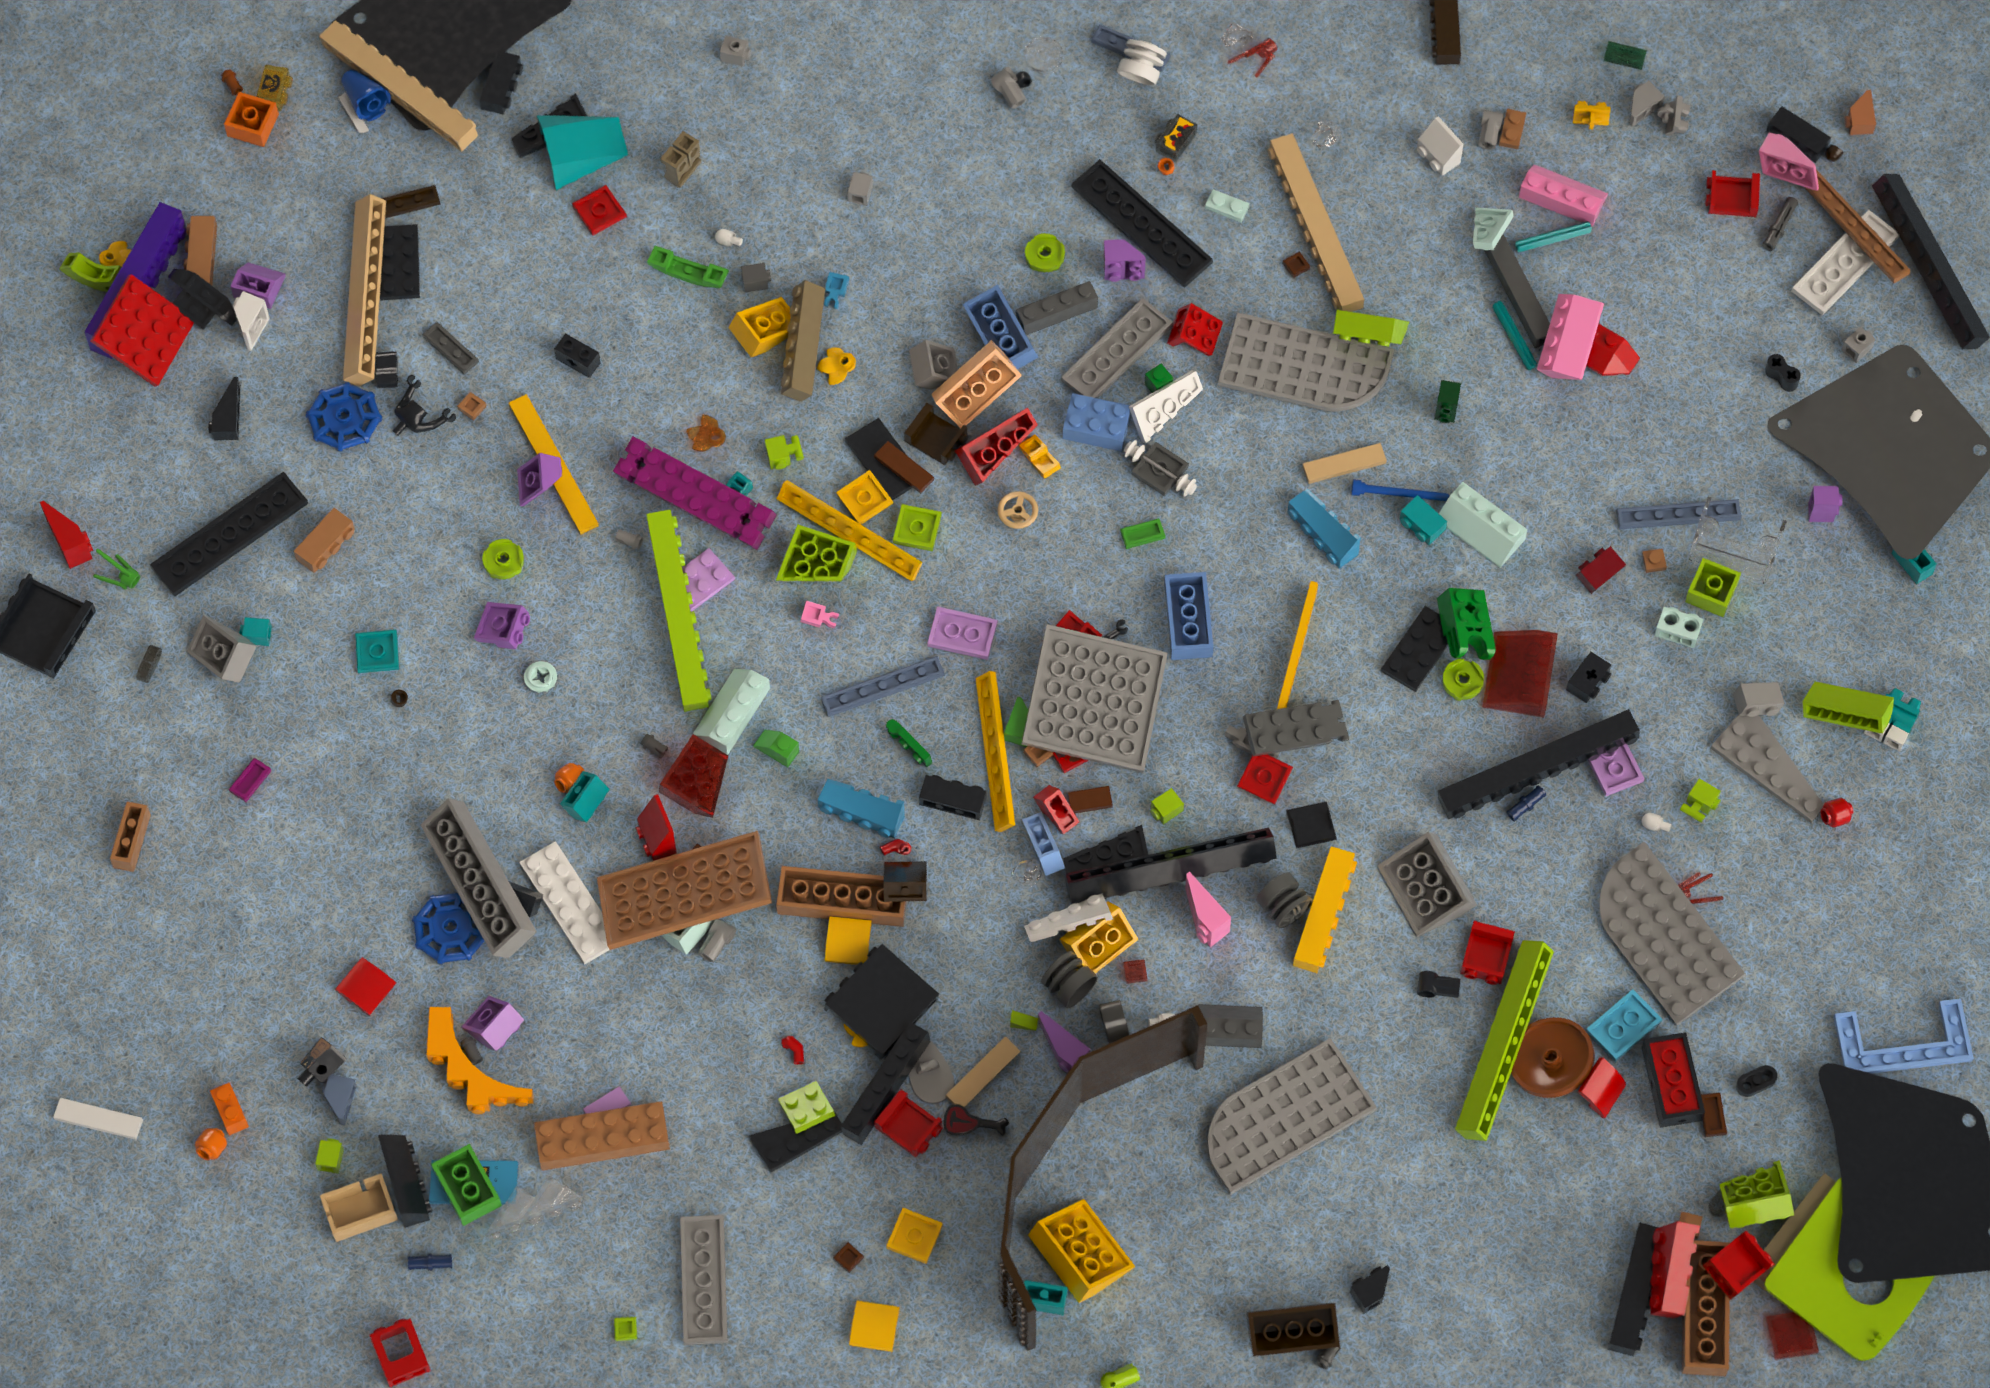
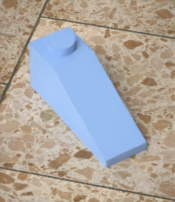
(1043, 843)

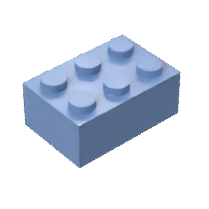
(1096, 422)

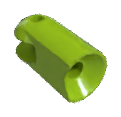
(1121, 1377)

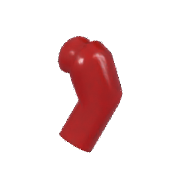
(896, 845)
(794, 1045)

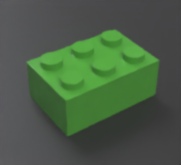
(466, 1184)

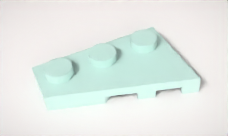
(1490, 226)

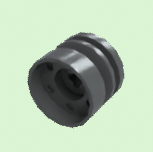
(1284, 900)
(1069, 979)

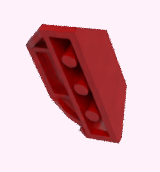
(1611, 354)

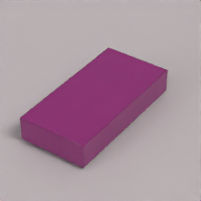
(250, 780)

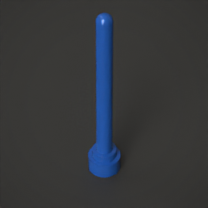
(1360, 488)

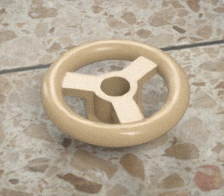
(1017, 517)

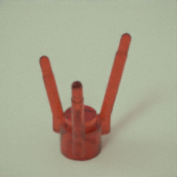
(1264, 49)
(1685, 888)

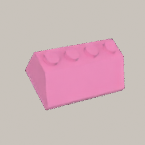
(1562, 194)
(1570, 337)

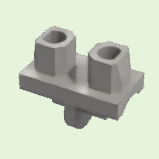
(1672, 113)

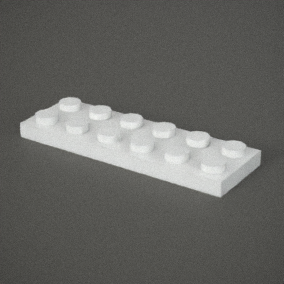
(1840, 268)
(567, 900)

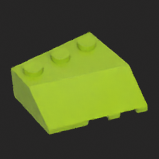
(1369, 327)
(816, 557)
(1757, 1197)

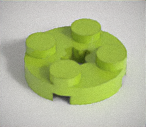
(1045, 263)
(510, 567)
(1459, 690)

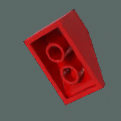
(72, 542)
(656, 830)

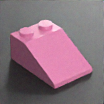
(1786, 162)
(1208, 916)

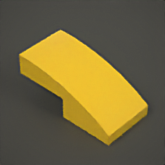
(1039, 456)

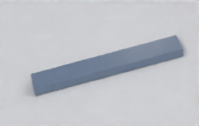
(1676, 514)
(882, 686)

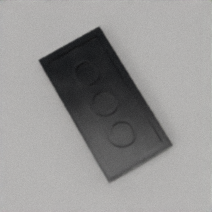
(866, 444)

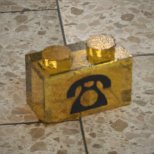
(274, 85)

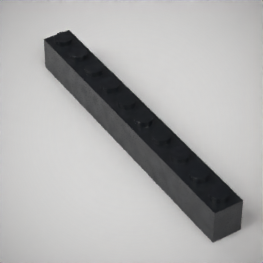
(1930, 261)
(1539, 764)
(1172, 865)

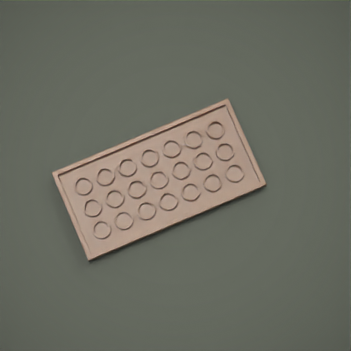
(683, 890)

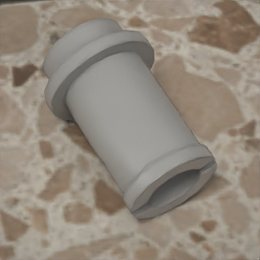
(629, 539)

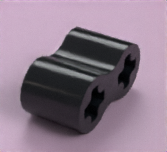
(387, 369)
(1779, 370)

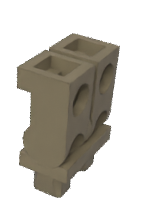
(681, 159)

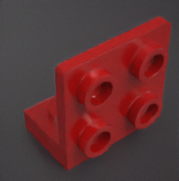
(1196, 329)

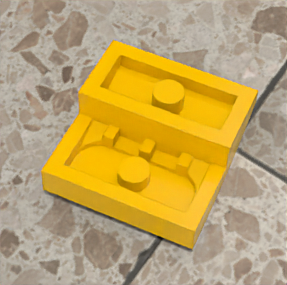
(847, 940)
(874, 1326)

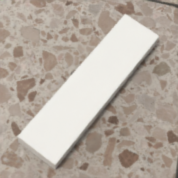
(98, 1118)

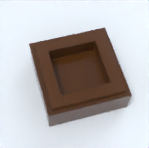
(1296, 264)
(848, 1257)

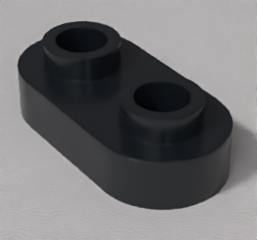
(1755, 1080)

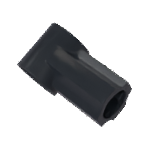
(1431, 985)

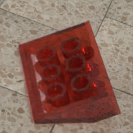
(1520, 672)

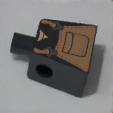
(320, 1062)

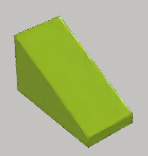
(1023, 1021)

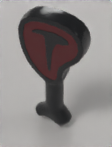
(960, 1122)

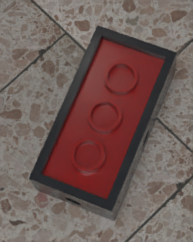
(1673, 1080)

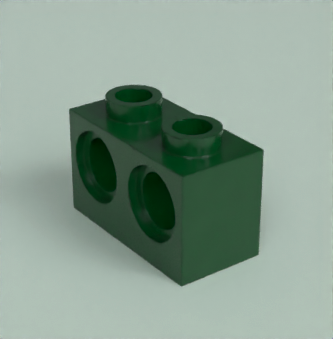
(1447, 401)

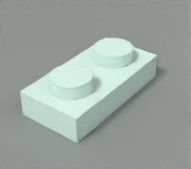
(1227, 205)

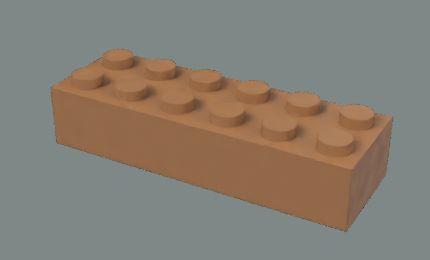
(836, 894)
(601, 1135)
(1705, 1318)

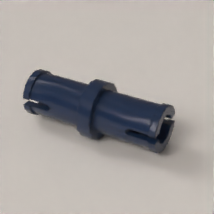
(1526, 803)
(430, 1262)

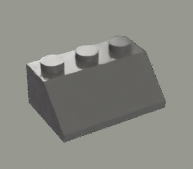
(1233, 1025)

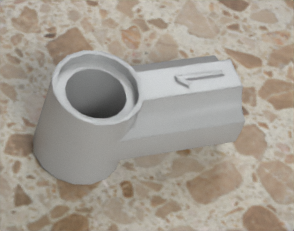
(1006, 84)
(1490, 125)
(719, 936)

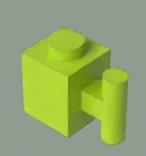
(779, 452)
(1702, 798)

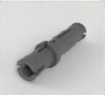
(1776, 230)

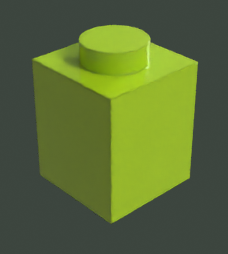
(1166, 806)
(329, 1156)

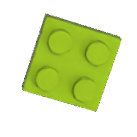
(917, 527)
(806, 1107)

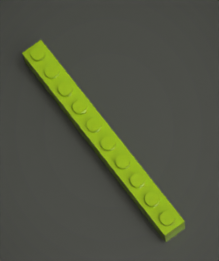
(677, 610)
(1504, 1040)

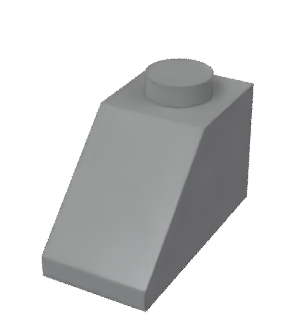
(1645, 101)

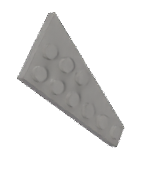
(1758, 754)

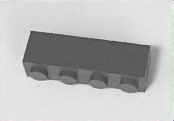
(1057, 308)

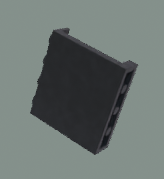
(42, 626)
(881, 999)

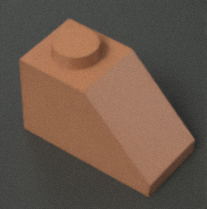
(1861, 116)

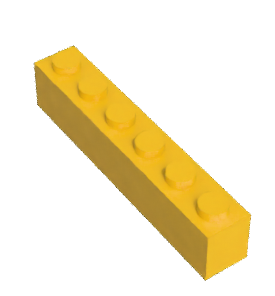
(1324, 910)

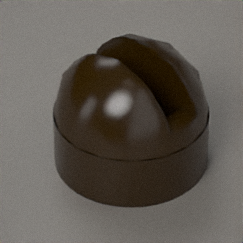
(1833, 153)
(403, 698)

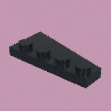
(530, 138)
(1120, 848)
(783, 1145)

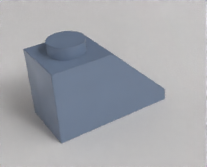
(339, 1095)

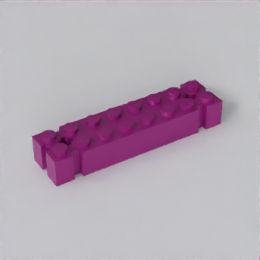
(694, 493)

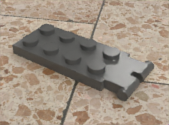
(1294, 728)

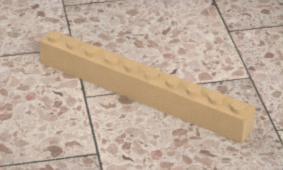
(402, 88)
(1316, 224)
(364, 290)

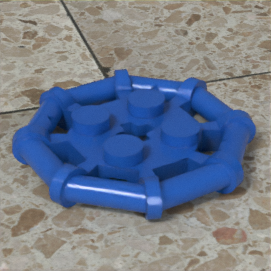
(339, 426)
(443, 937)

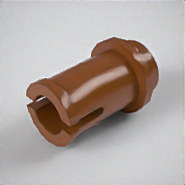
(231, 81)

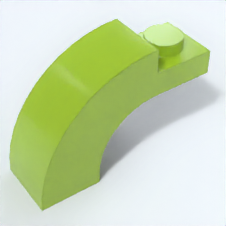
(89, 272)

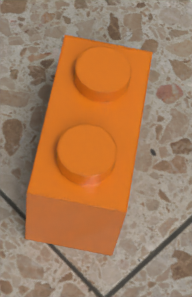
(229, 1108)

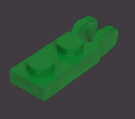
(906, 741)

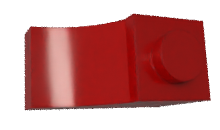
(1056, 808)

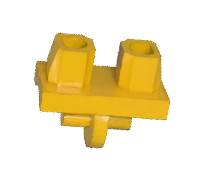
(1591, 114)

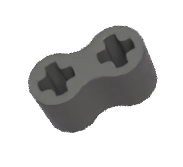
(1113, 1020)

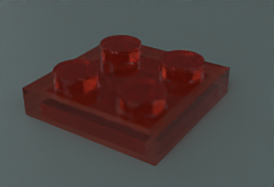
(1791, 1336)

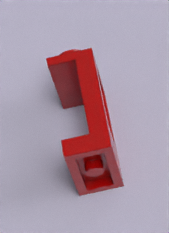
(405, 1367)

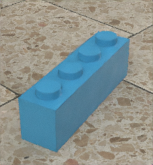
(1324, 528)
(862, 808)

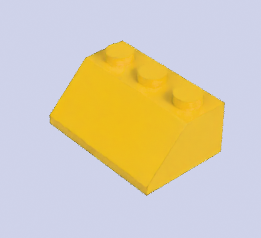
(1102, 941)

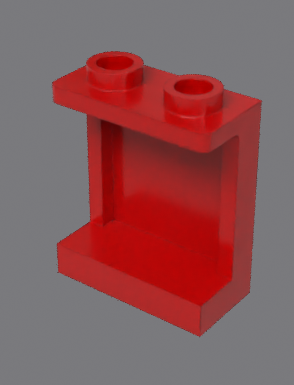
(1733, 195)
(1487, 953)
(908, 1124)
(1738, 1264)

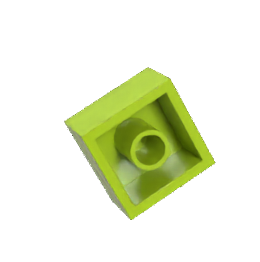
(1713, 587)

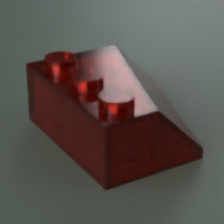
(696, 777)

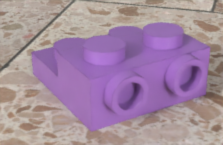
(502, 625)

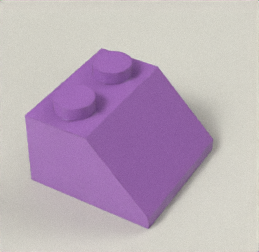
(537, 476)
(493, 1023)

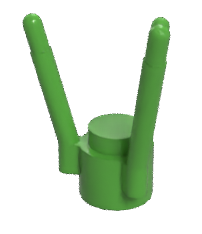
(128, 576)

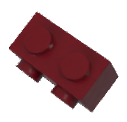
(1601, 569)

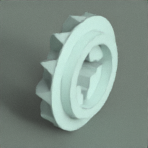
(544, 669)

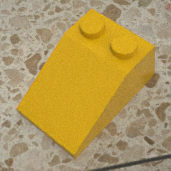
(762, 326)

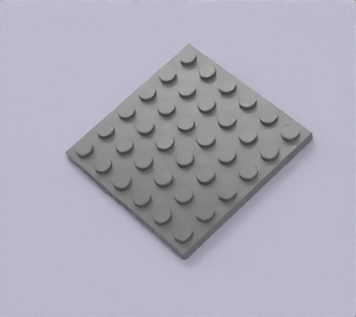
(1094, 698)

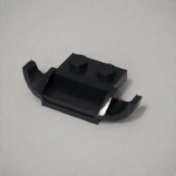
(200, 299)

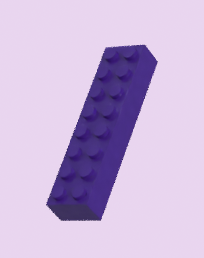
(146, 260)

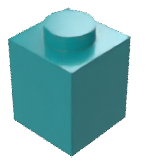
(257, 630)

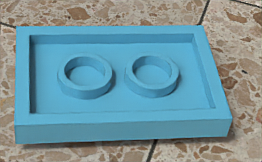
(1624, 1025)

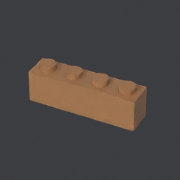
(201, 246)

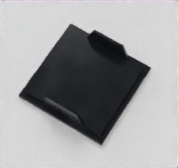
(1311, 825)

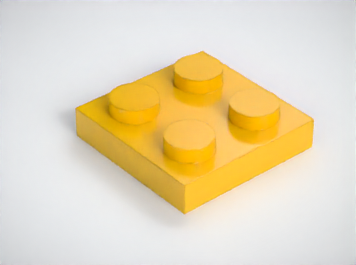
(864, 497)
(914, 1235)

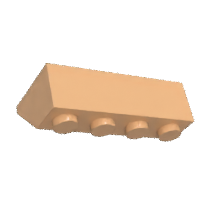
(976, 384)

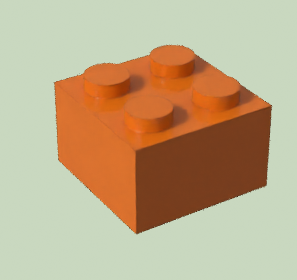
(251, 119)

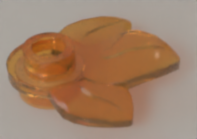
(703, 434)

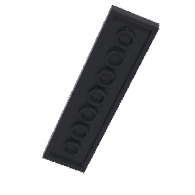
(1142, 223)
(229, 534)

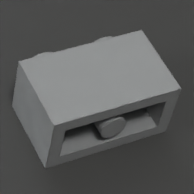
(1758, 699)

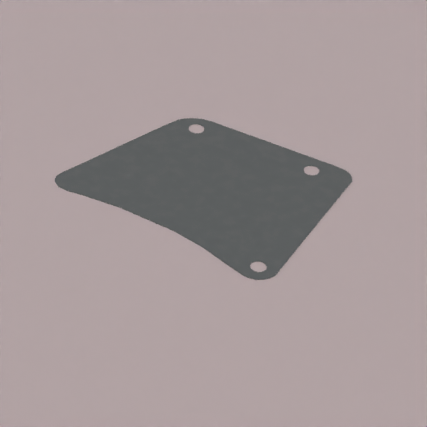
(1895, 468)

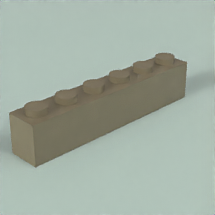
(802, 341)
(1795, 1223)

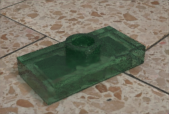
(1625, 55)

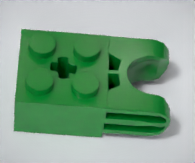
(1466, 622)

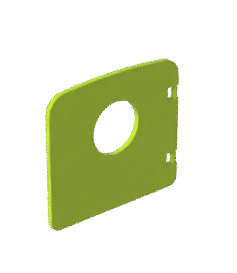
(1814, 1288)

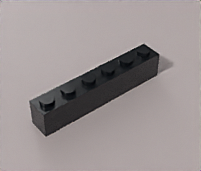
(885, 1083)
(1634, 1295)

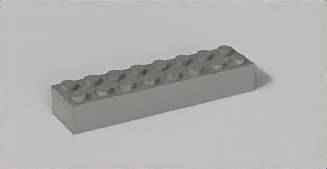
(478, 878)

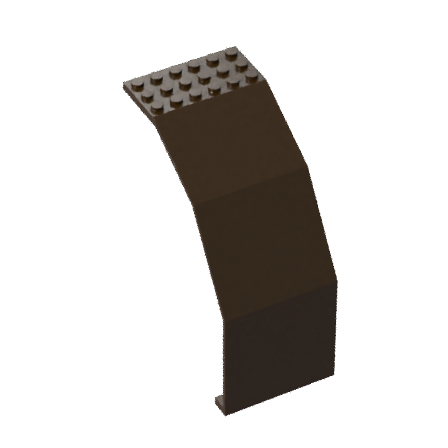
(1089, 1077)

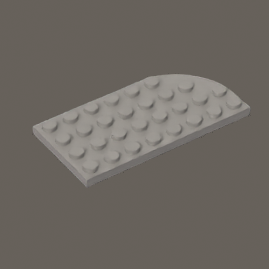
(1303, 365)
(1664, 935)
(1285, 1115)

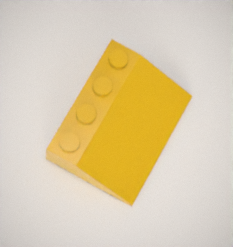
(1080, 1250)

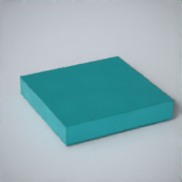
(377, 651)

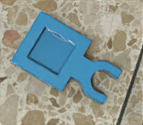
(835, 287)

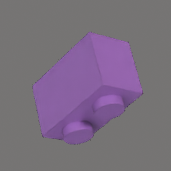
(1824, 503)

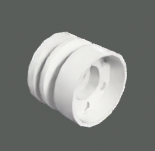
(1143, 58)

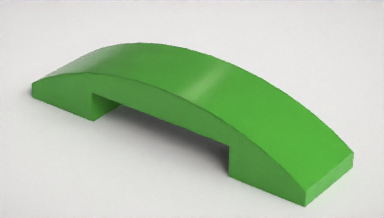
(687, 270)

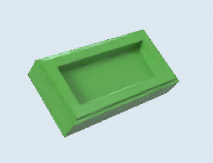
(1142, 533)

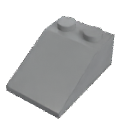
(221, 649)

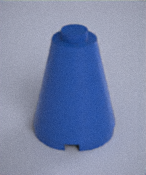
(365, 95)

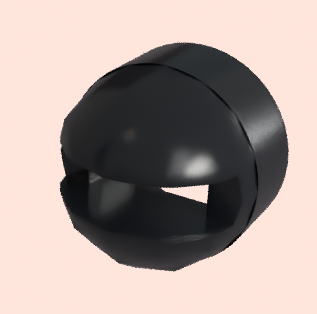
(1023, 79)

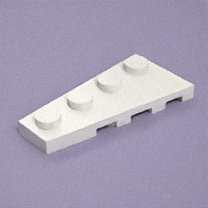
(1158, 407)
(1067, 919)

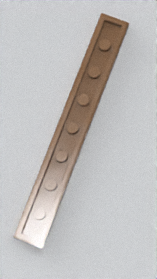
(1859, 230)

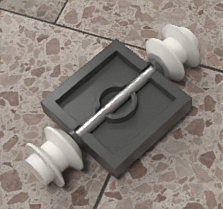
(1160, 468)

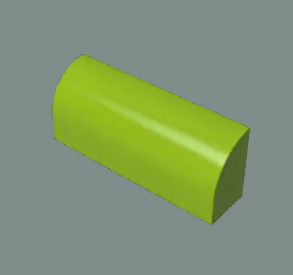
(1848, 707)

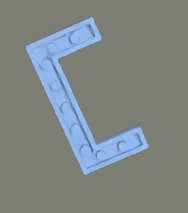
(1953, 1050)

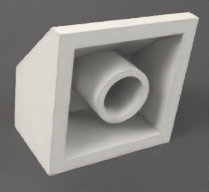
(1440, 147)
(251, 317)

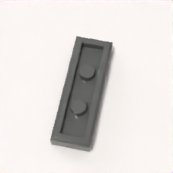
(450, 348)

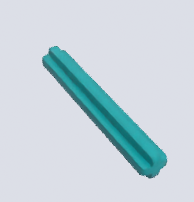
(1553, 236)
(1514, 335)

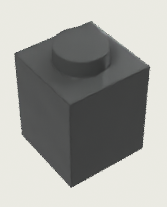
(755, 277)

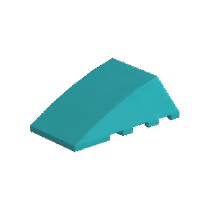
(581, 145)

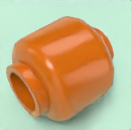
(567, 776)
(210, 1144)

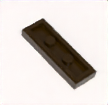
(411, 201)

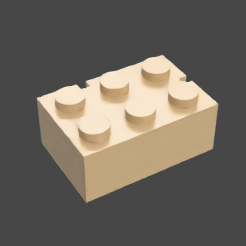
(355, 1211)

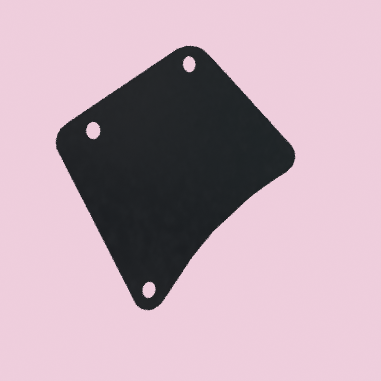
(446, 40)
(1908, 1178)

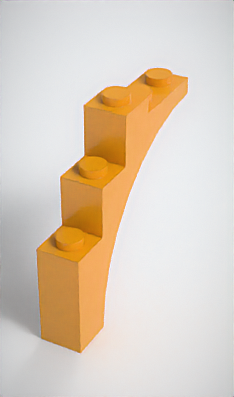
(461, 1073)

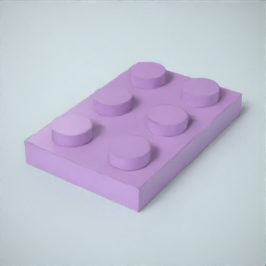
(706, 577)
(962, 633)
(1616, 770)

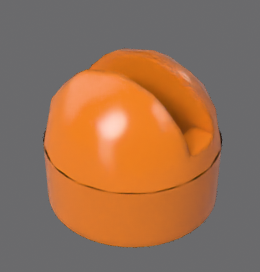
(1162, 169)

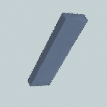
(1117, 43)

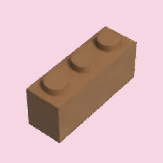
(324, 540)
(130, 836)

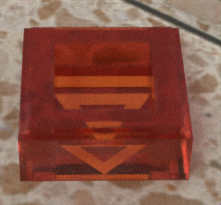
(1135, 971)

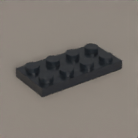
(400, 263)
(1417, 650)

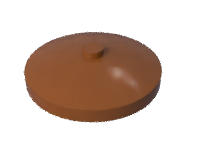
(1553, 1058)

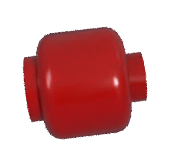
(1836, 812)

